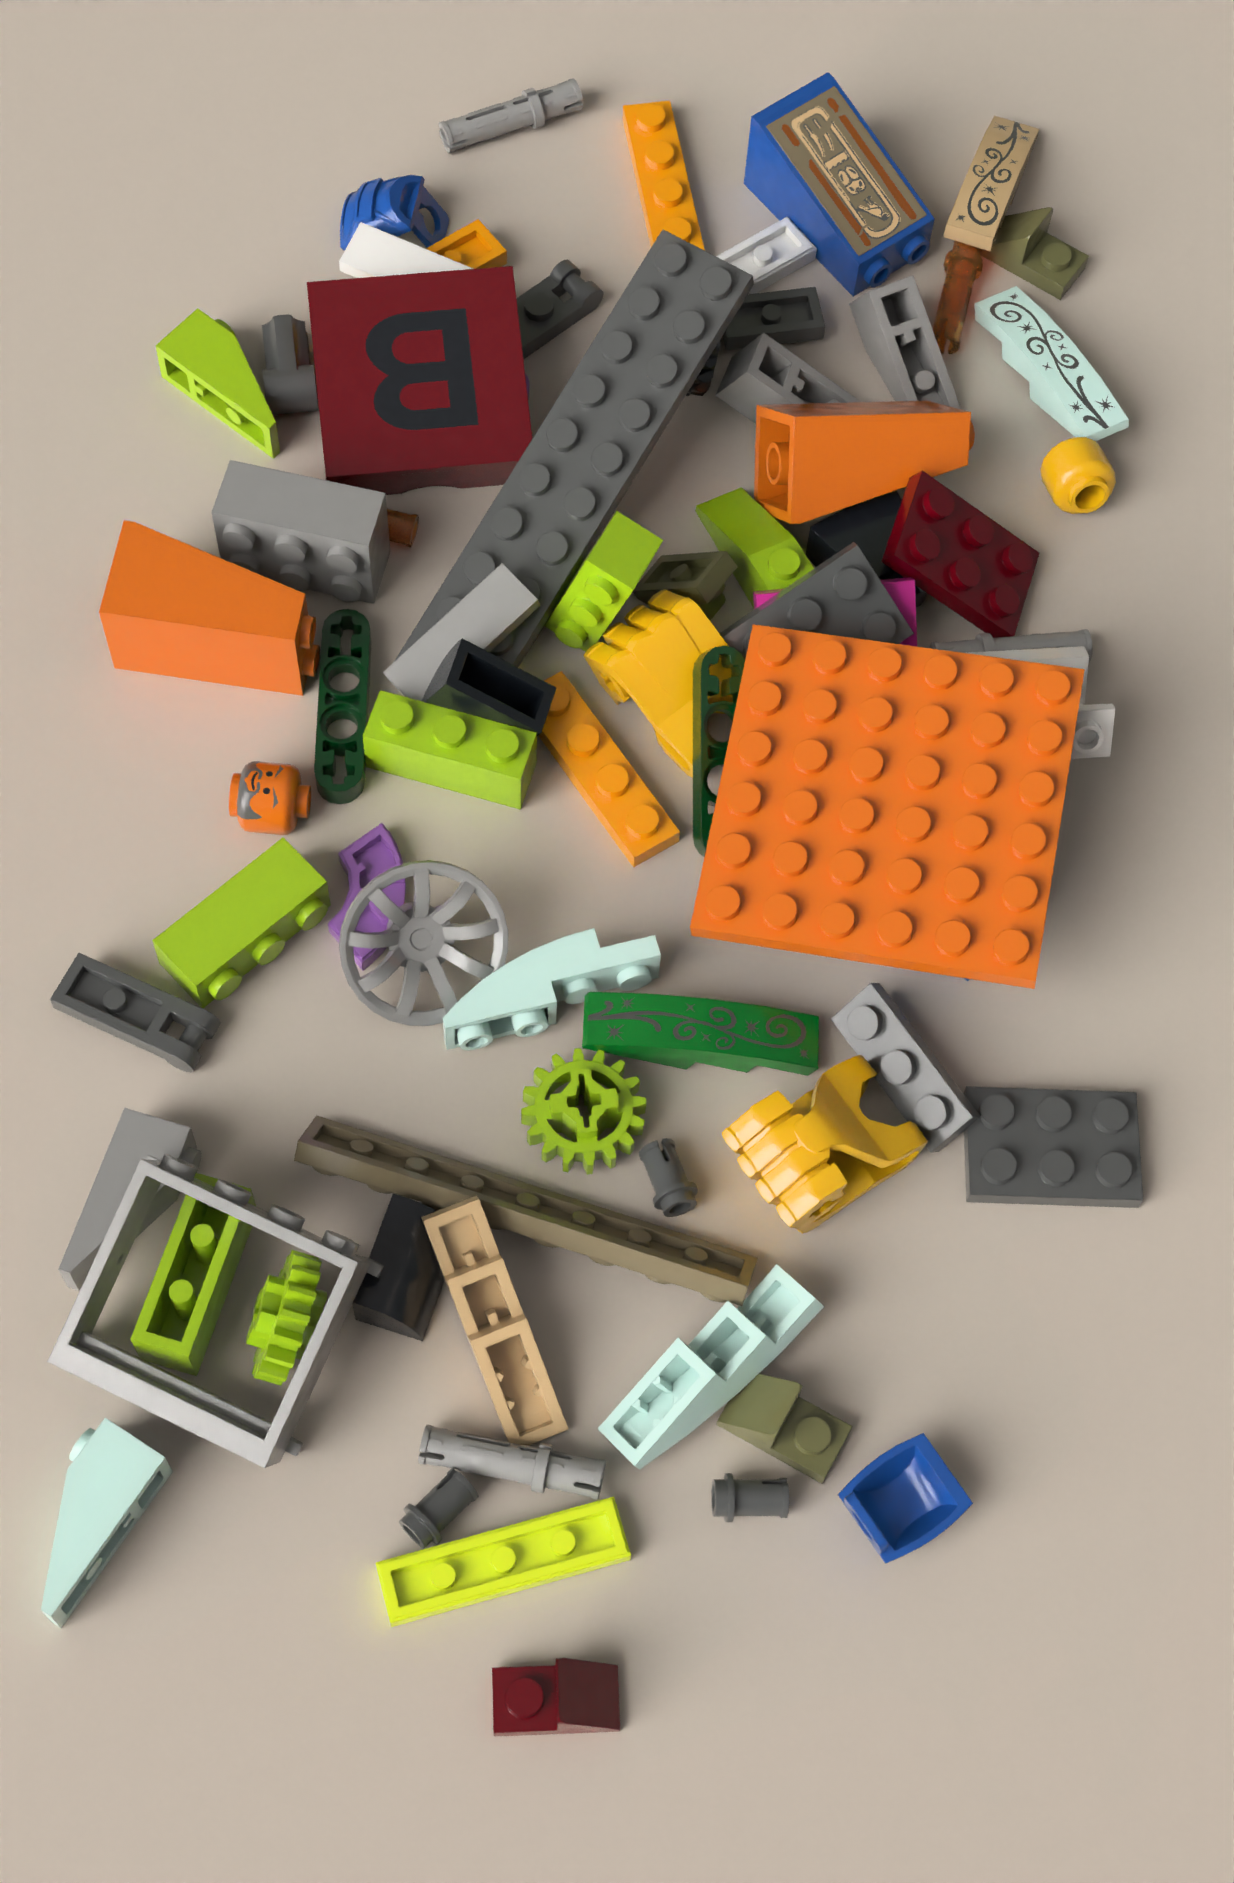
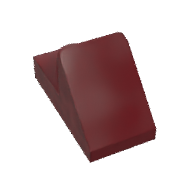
(556, 1698)

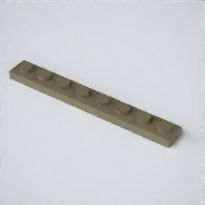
(528, 1210)

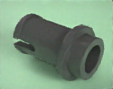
(671, 1186)
(749, 1497)
(438, 1508)

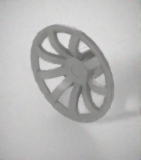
(420, 939)

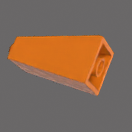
(843, 454)
(204, 617)

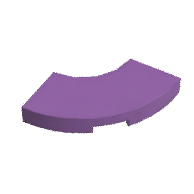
(362, 862)

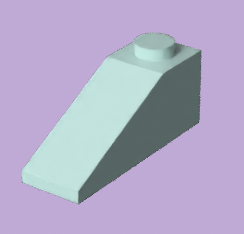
(101, 1502)

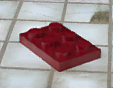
(960, 556)

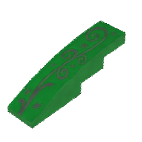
(700, 1030)

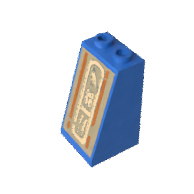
(837, 184)

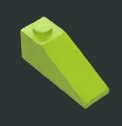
(211, 369)
(757, 543)

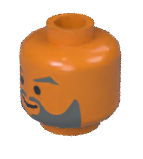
(269, 798)

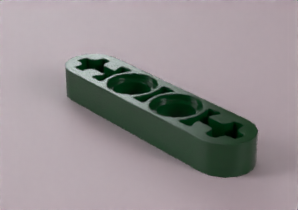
(342, 705)
(706, 750)

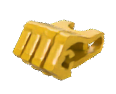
(655, 667)
(820, 1148)

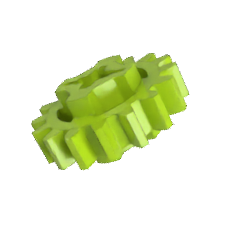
(562, 1116)
(285, 1317)

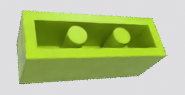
(603, 582)
(450, 749)
(243, 923)
(190, 1285)

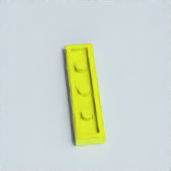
(502, 1561)

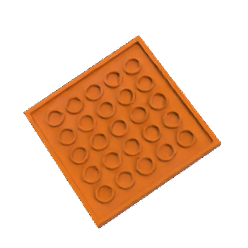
(890, 805)

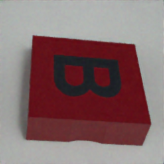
(420, 379)

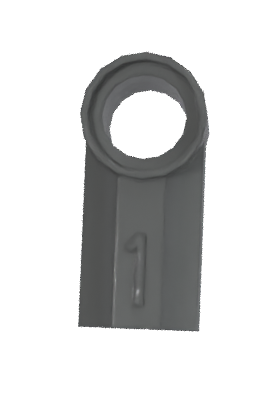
(288, 375)

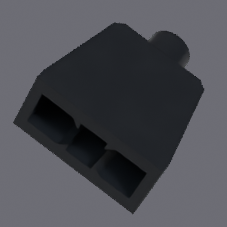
(865, 524)

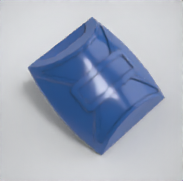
(394, 209)
(905, 1498)

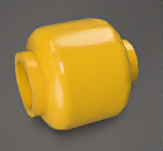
(1078, 475)

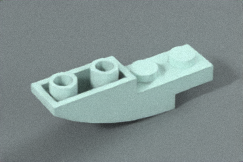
(526, 991)

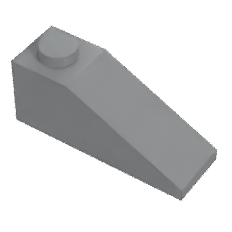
(903, 343)
(773, 375)
(133, 1140)

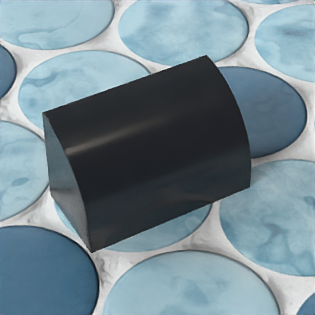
(489, 688)
(411, 1276)

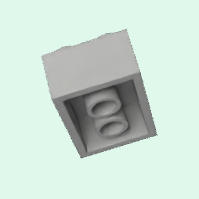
(303, 531)

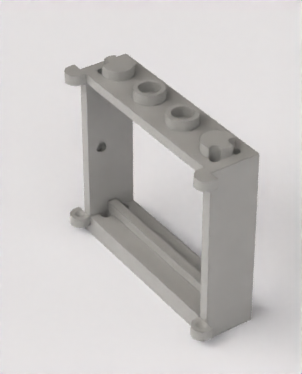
(168, 1394)

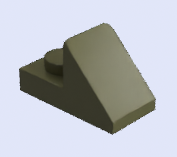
(1035, 255)
(692, 576)
(785, 1425)

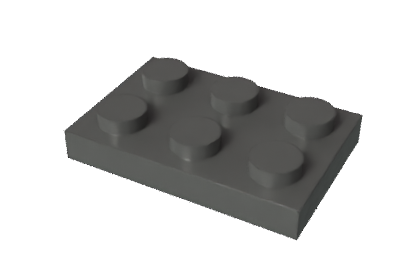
(832, 599)
(1053, 1147)

